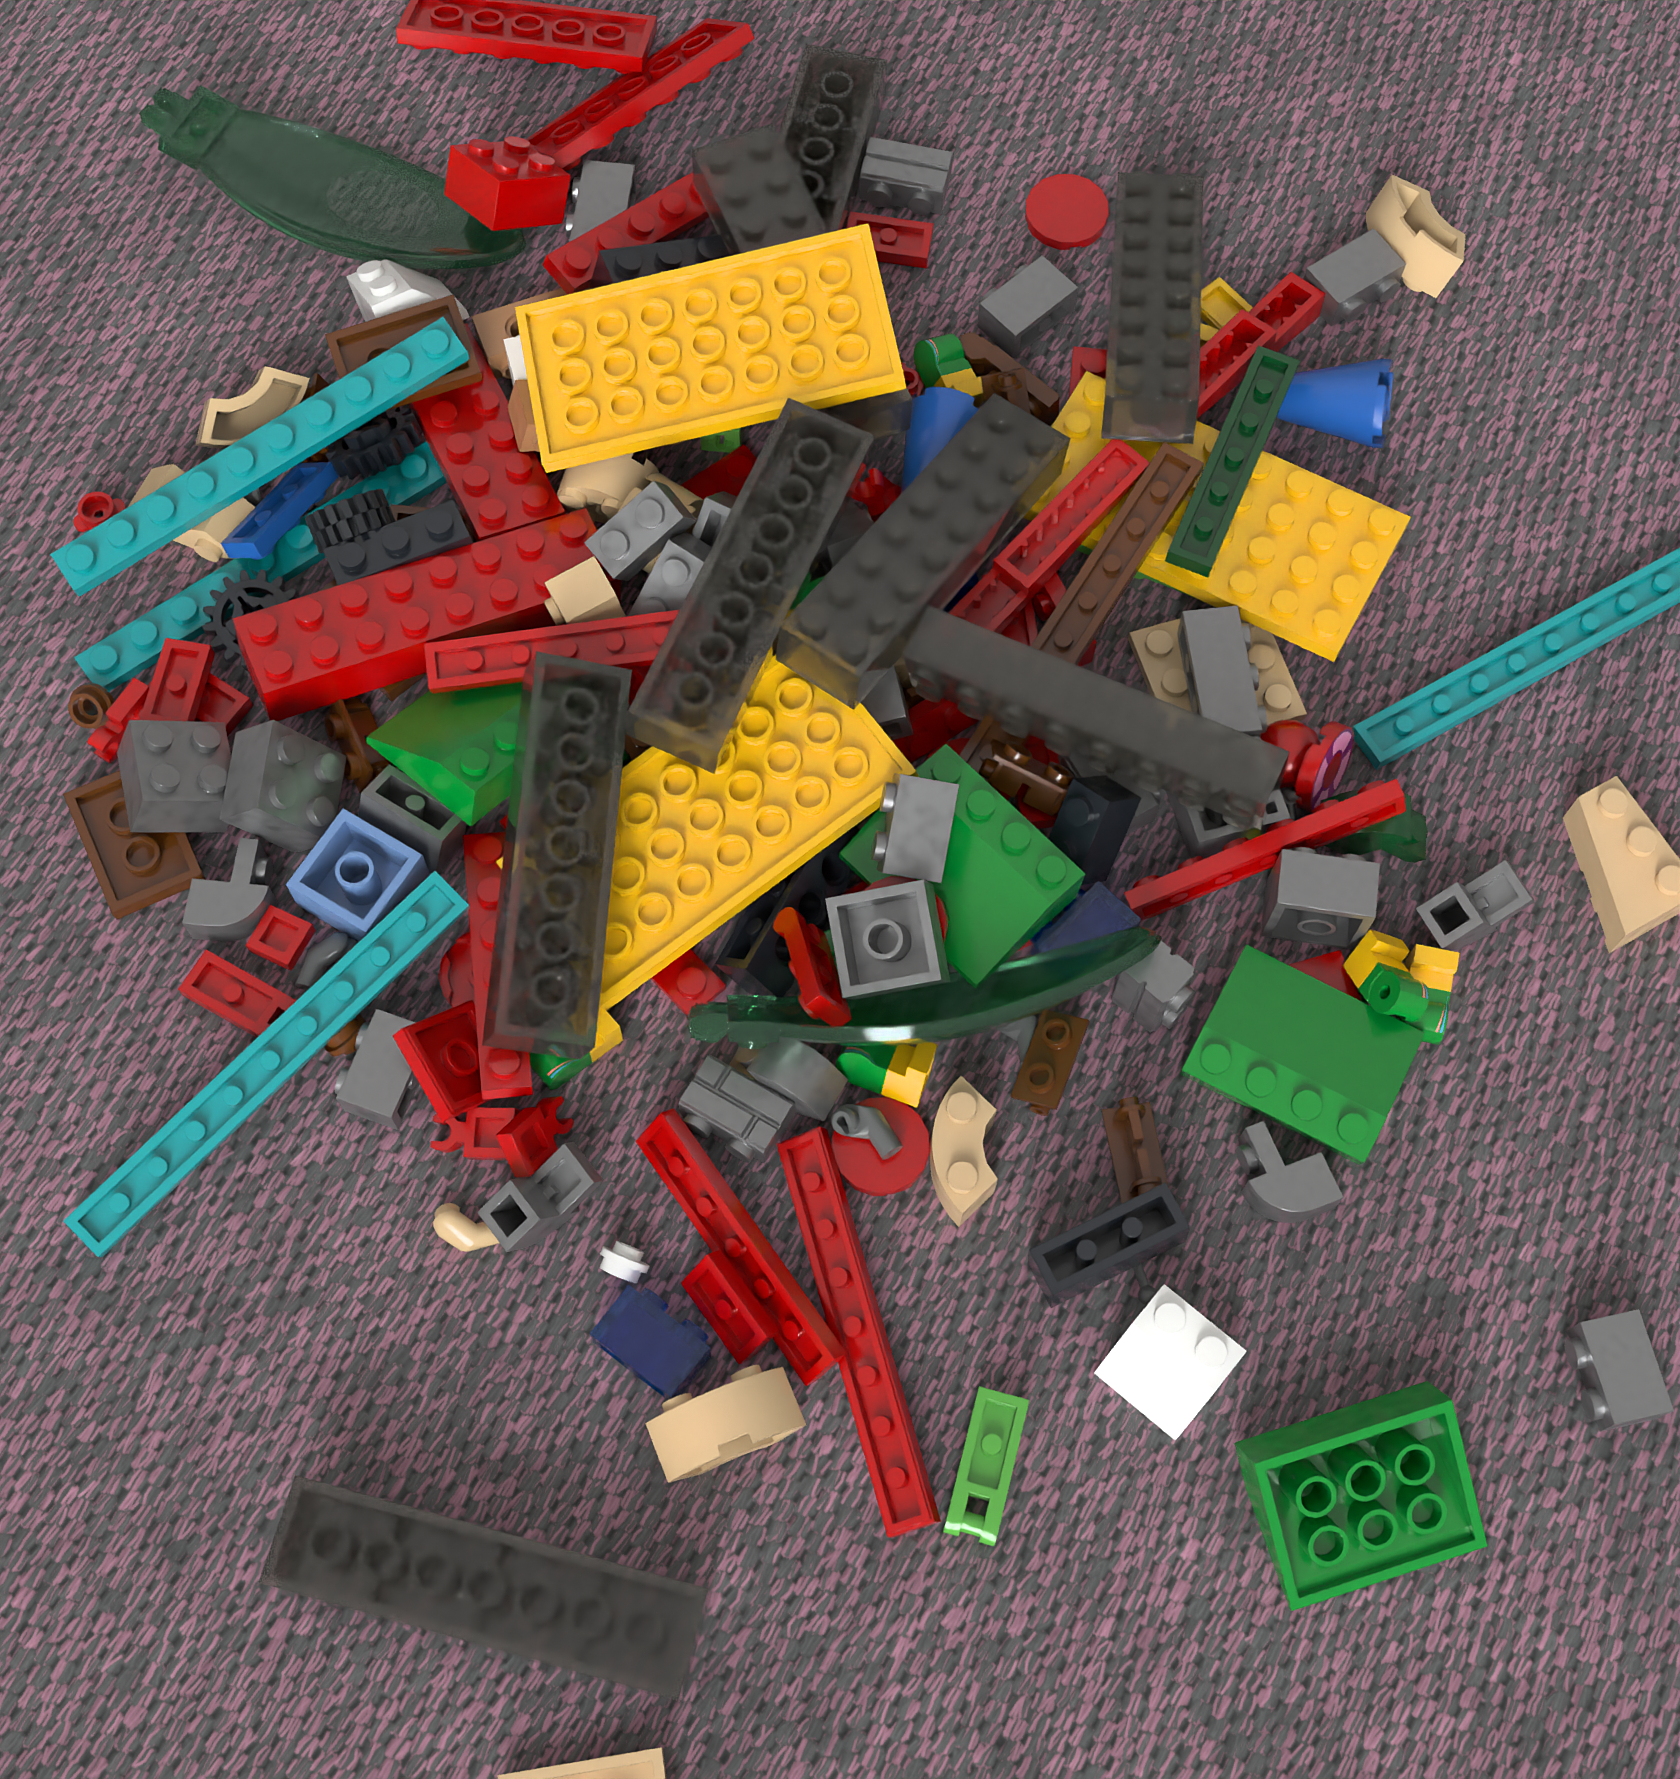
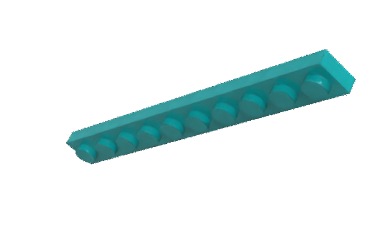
(259, 457)
(182, 616)
(1520, 662)
(265, 1065)

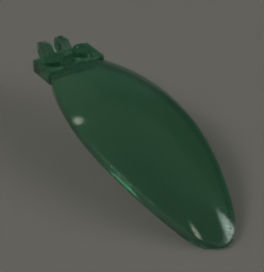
(325, 186)
(934, 1011)

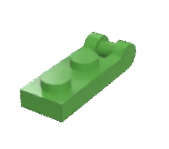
(987, 1463)

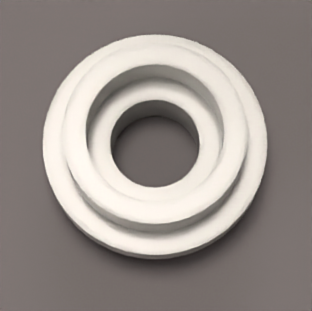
(623, 1261)

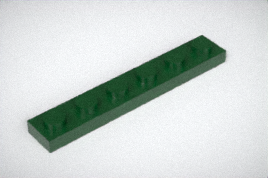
(1232, 462)

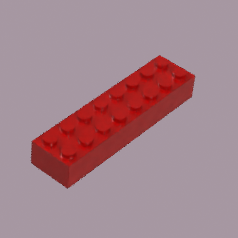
(377, 625)

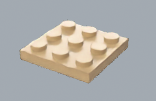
(1162, 668)

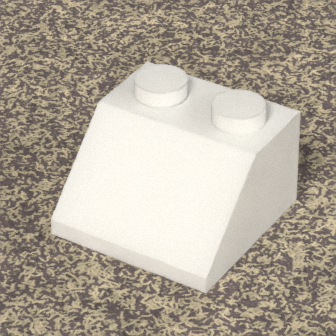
(390, 287)
(1170, 1362)

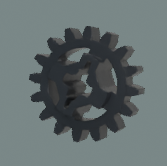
(375, 444)
(237, 595)

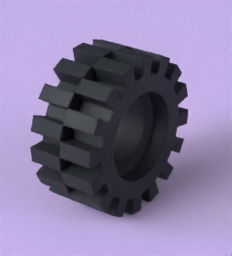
(349, 518)

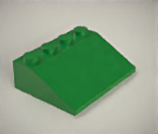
(457, 746)
(997, 875)
(1303, 1055)
(1362, 1493)

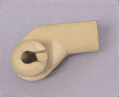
(460, 1230)

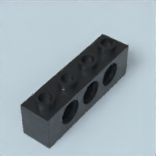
(756, 953)

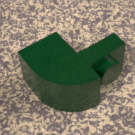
(1399, 835)

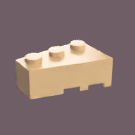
(1624, 863)

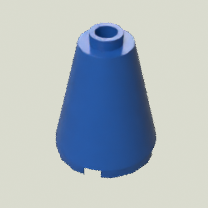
(1342, 401)
(934, 422)

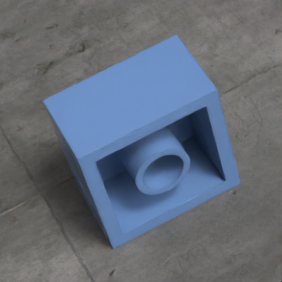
(356, 876)

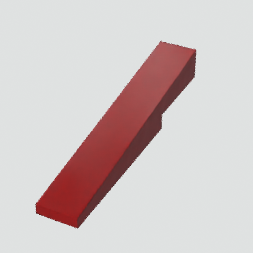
(1270, 324)
(1051, 538)

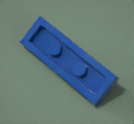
(279, 511)

